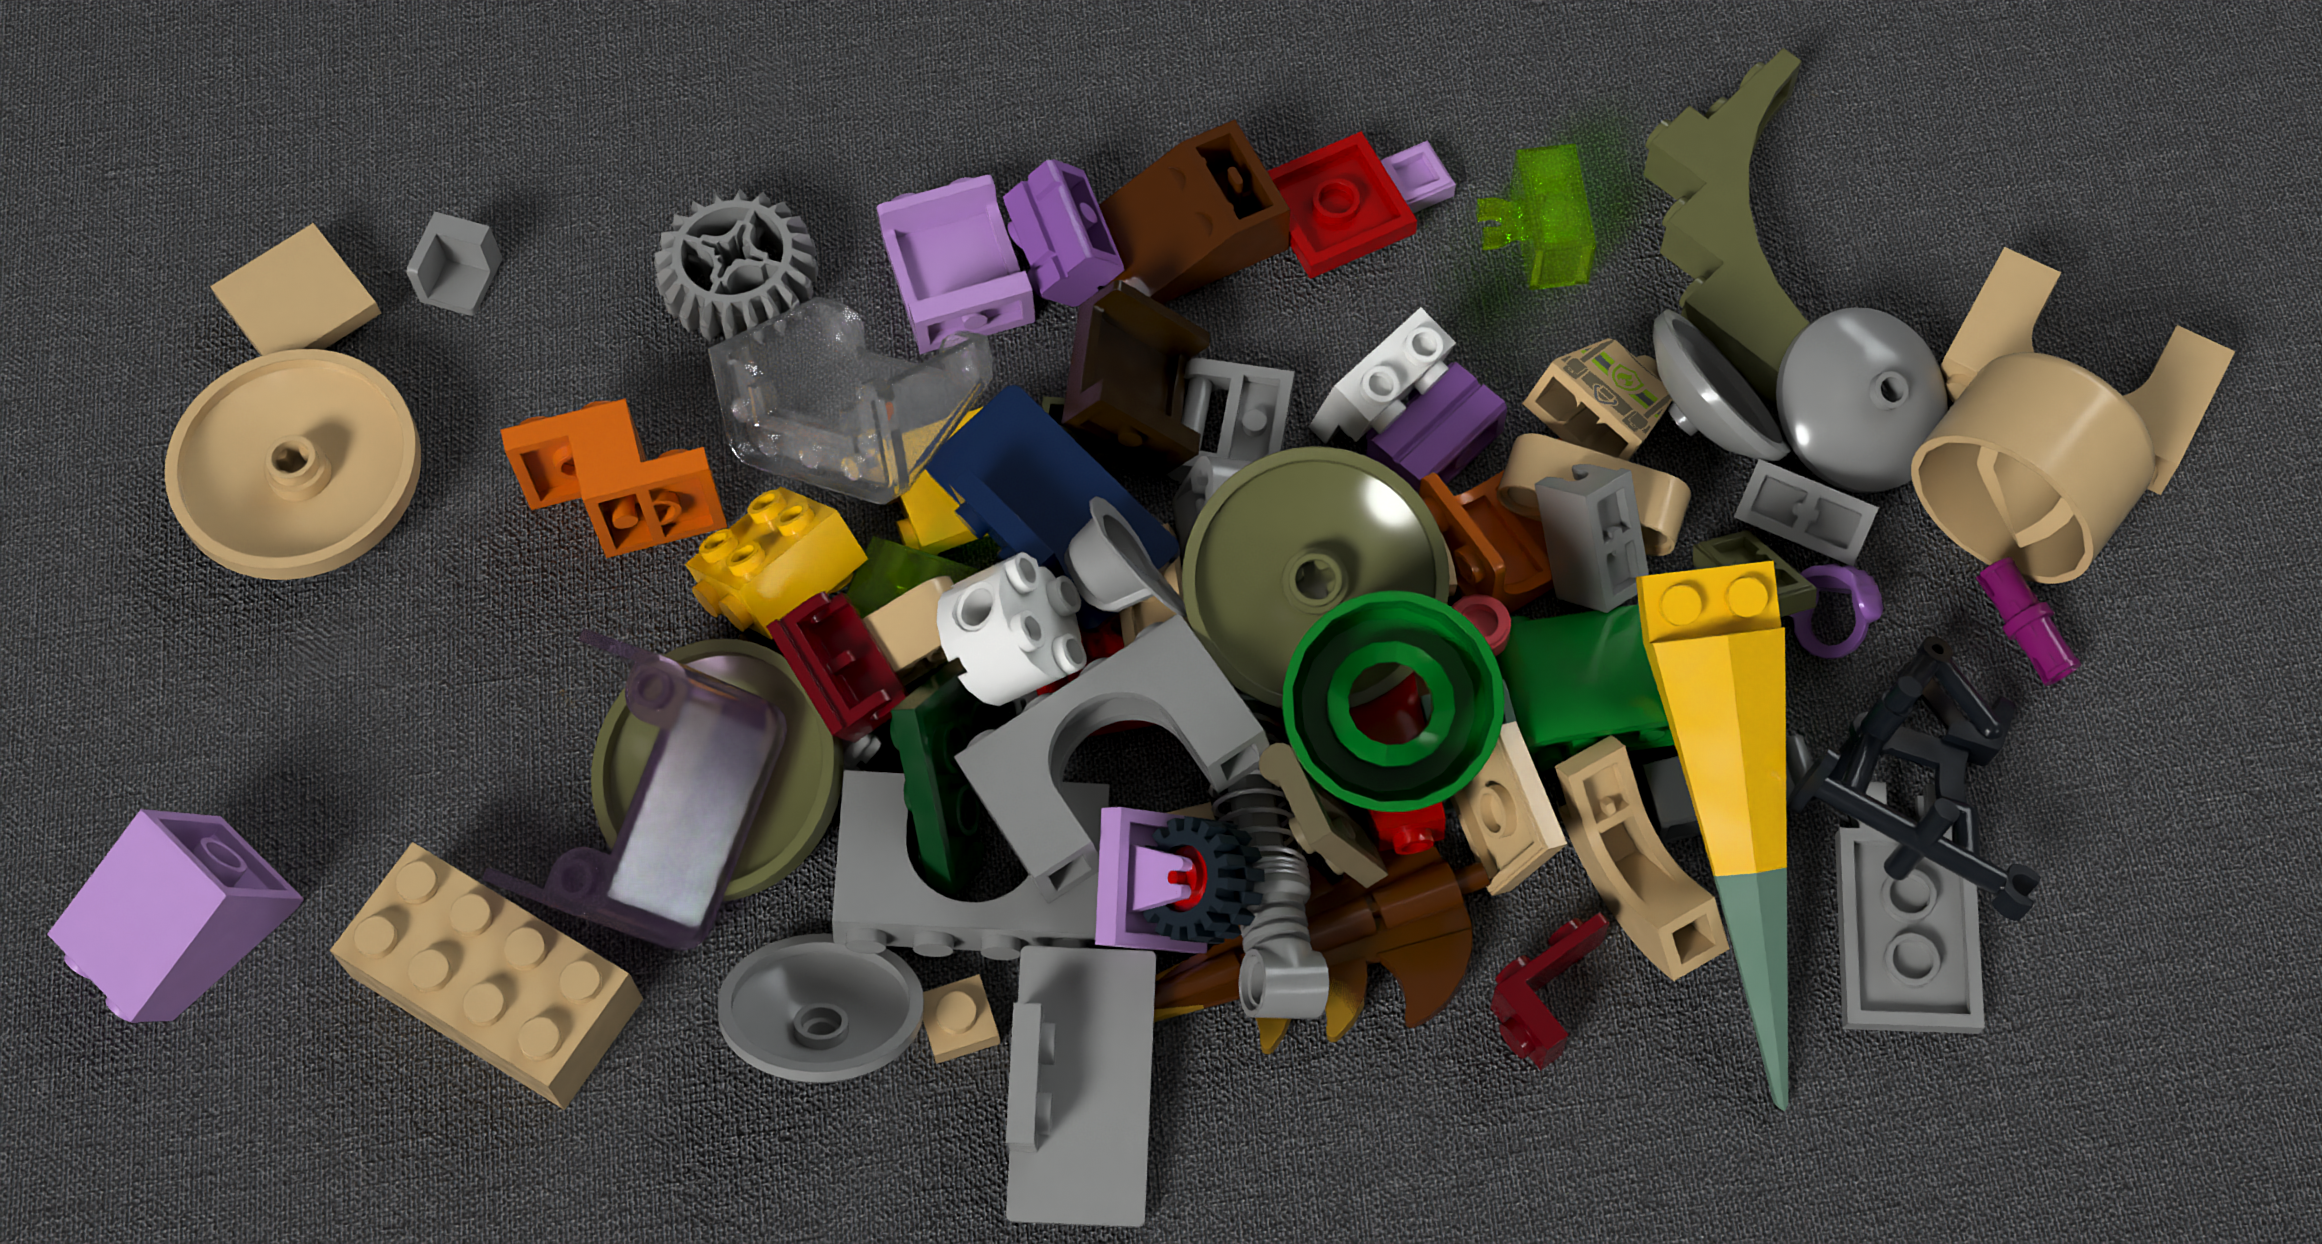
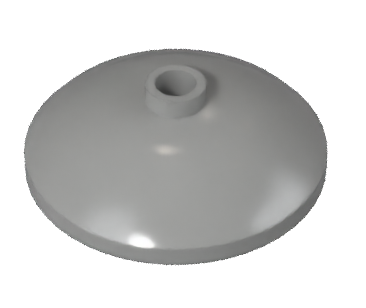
(1712, 393)
(1835, 402)
(819, 1009)

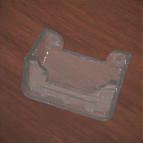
(830, 414)

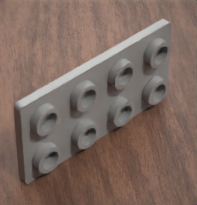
(1080, 1087)

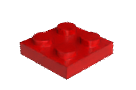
(1341, 205)

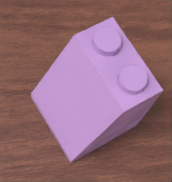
(170, 913)

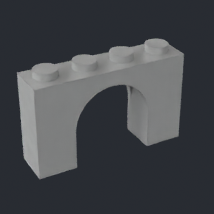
(1155, 679)
(887, 904)

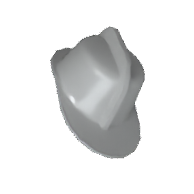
(1113, 564)

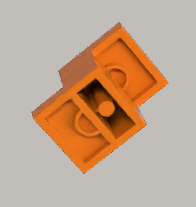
(602, 461)

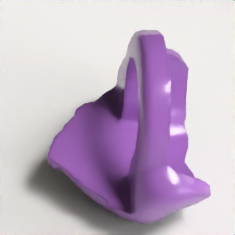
(1865, 600)

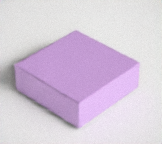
(1420, 176)

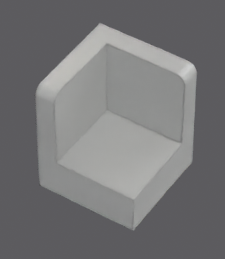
(454, 264)

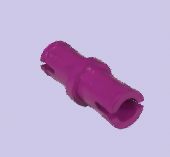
(2028, 621)

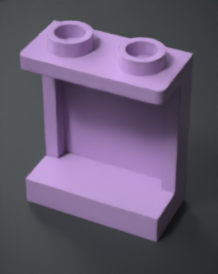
(955, 262)

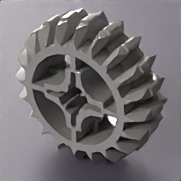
(725, 247)

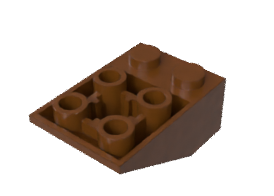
(1197, 215)

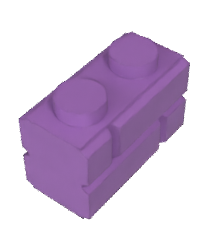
(1062, 234)
(1440, 429)

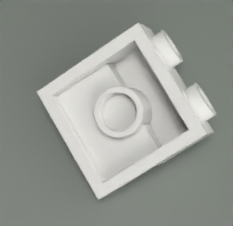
(1375, 386)

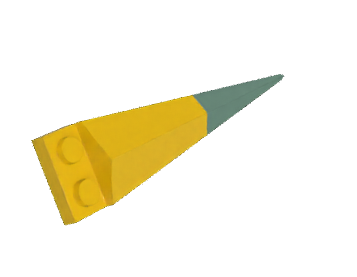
(1723, 690)

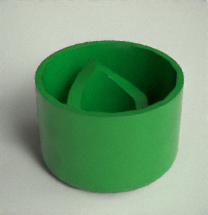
(1463, 696)

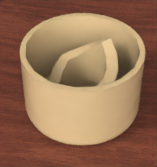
(2035, 466)

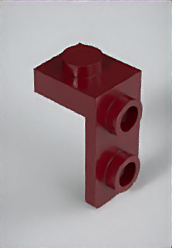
(1525, 1020)

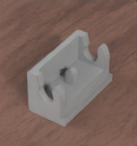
(1806, 512)
(1592, 536)

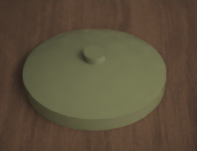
(1291, 545)
(802, 784)

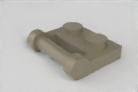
(1323, 820)

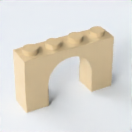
(2168, 402)

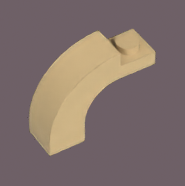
(1629, 866)

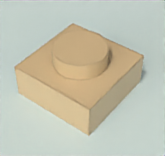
(959, 1019)

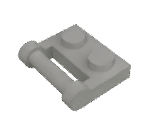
(1253, 412)

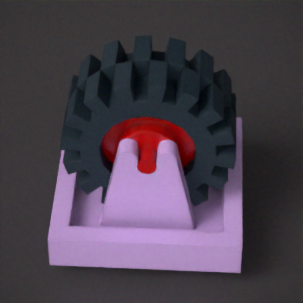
(1173, 881)

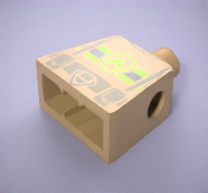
(1601, 398)

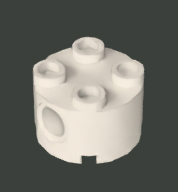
(1011, 629)

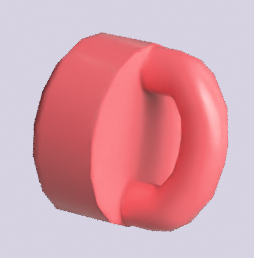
(1488, 617)

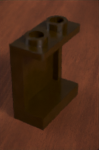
(1131, 379)

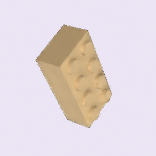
(488, 975)

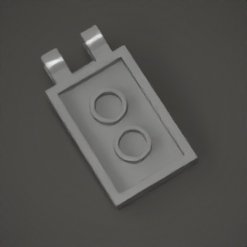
(1908, 942)

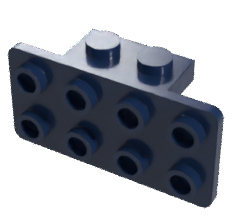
(1033, 487)

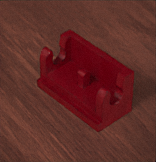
(839, 665)

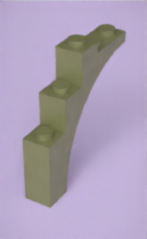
(1712, 226)

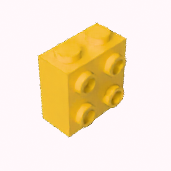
(774, 560)

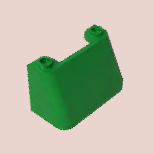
(1581, 682)

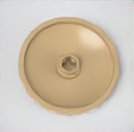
(293, 464)

